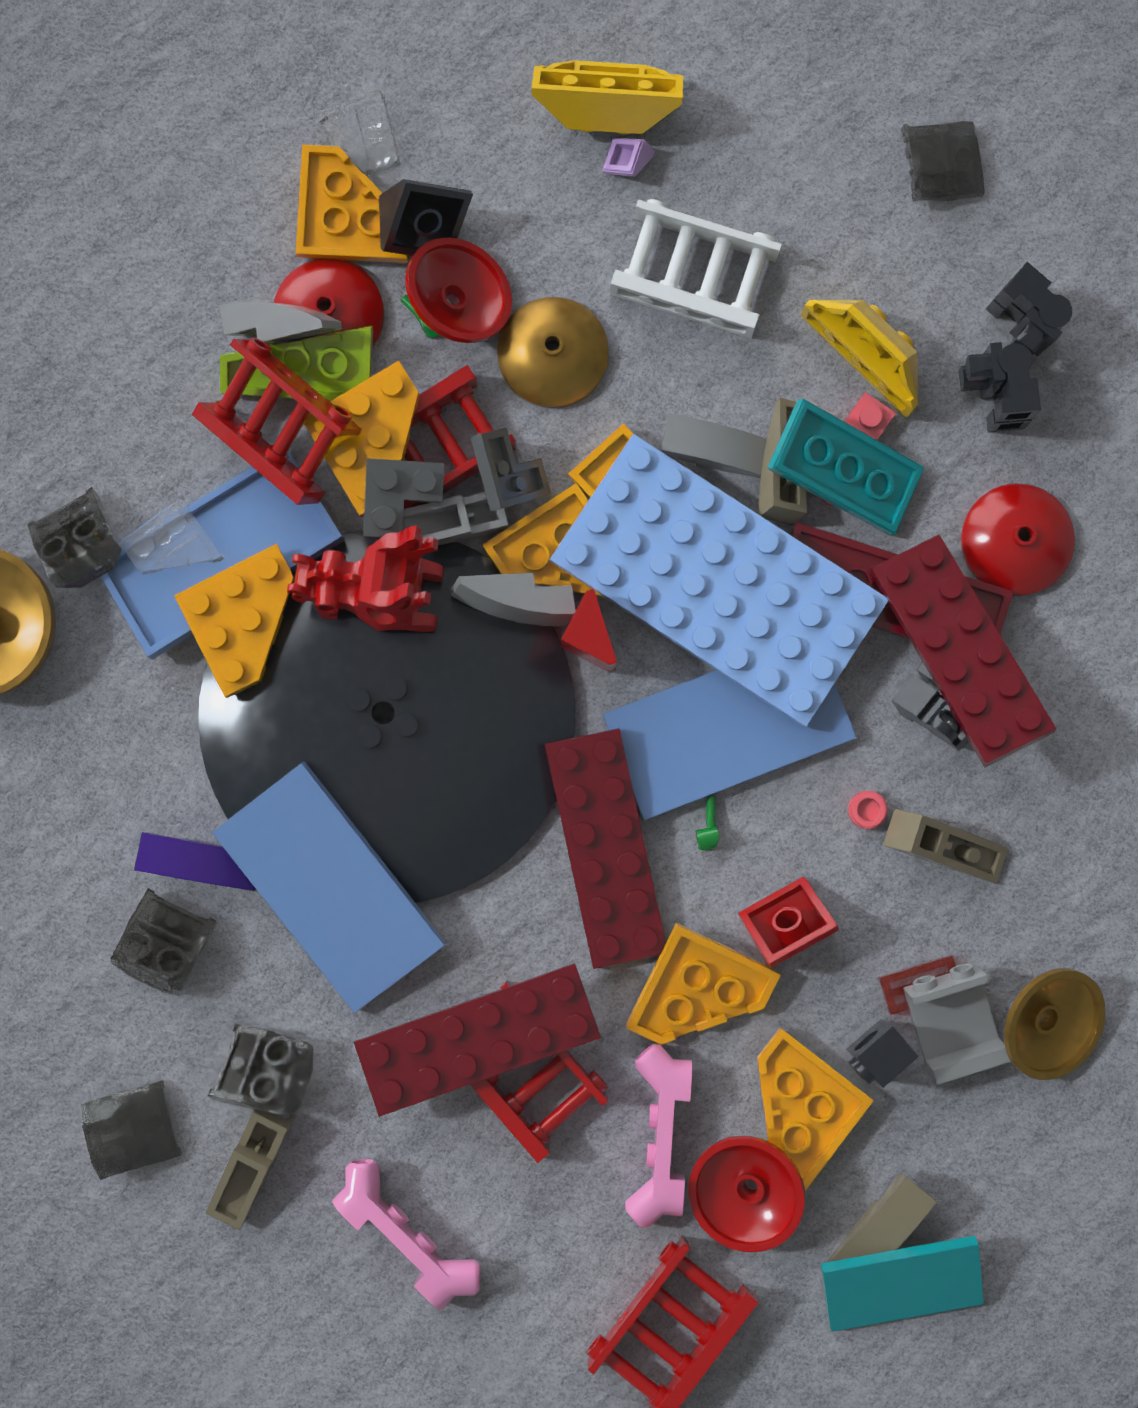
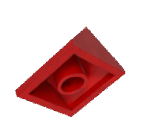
(588, 636)
(787, 922)

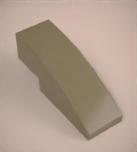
(779, 497)
(249, 1167)
(888, 1221)

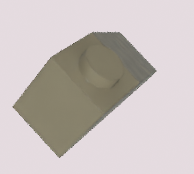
(945, 845)

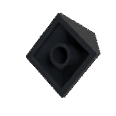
(418, 213)

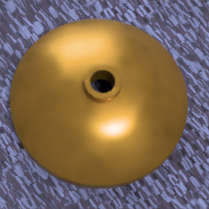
(555, 376)
(1054, 1023)

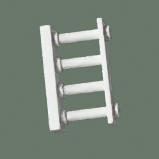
(668, 294)

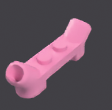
(665, 1190)
(439, 1278)

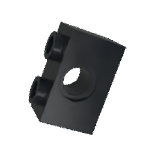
(880, 1054)

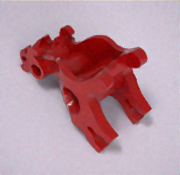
(378, 588)

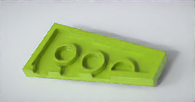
(325, 362)

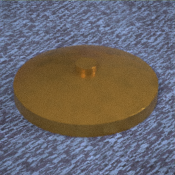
(25, 622)

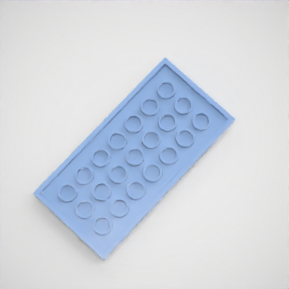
(719, 580)

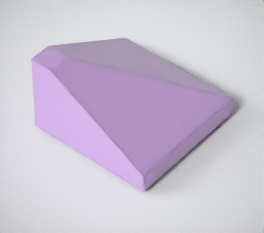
(627, 156)

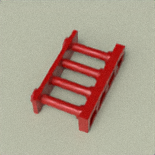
(456, 388)
(246, 438)
(510, 1106)
(711, 1337)

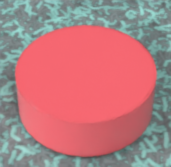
(867, 810)

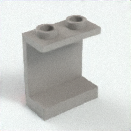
(955, 1023)

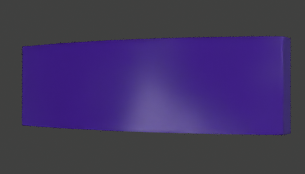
(189, 861)

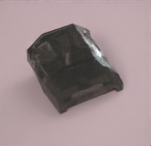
(944, 161)
(76, 542)
(161, 944)
(264, 1072)
(129, 1130)

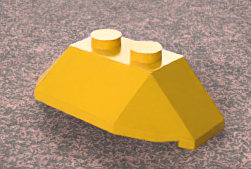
(607, 95)
(870, 346)

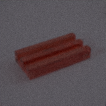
(889, 993)

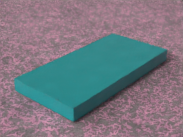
(845, 467)
(902, 1283)

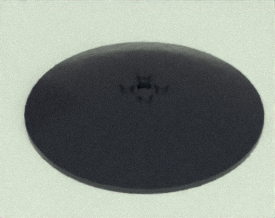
(457, 768)

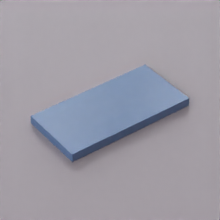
(241, 521)
(713, 738)
(329, 887)

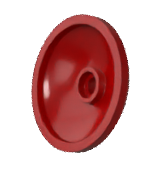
(466, 278)
(349, 289)
(993, 545)
(733, 1212)

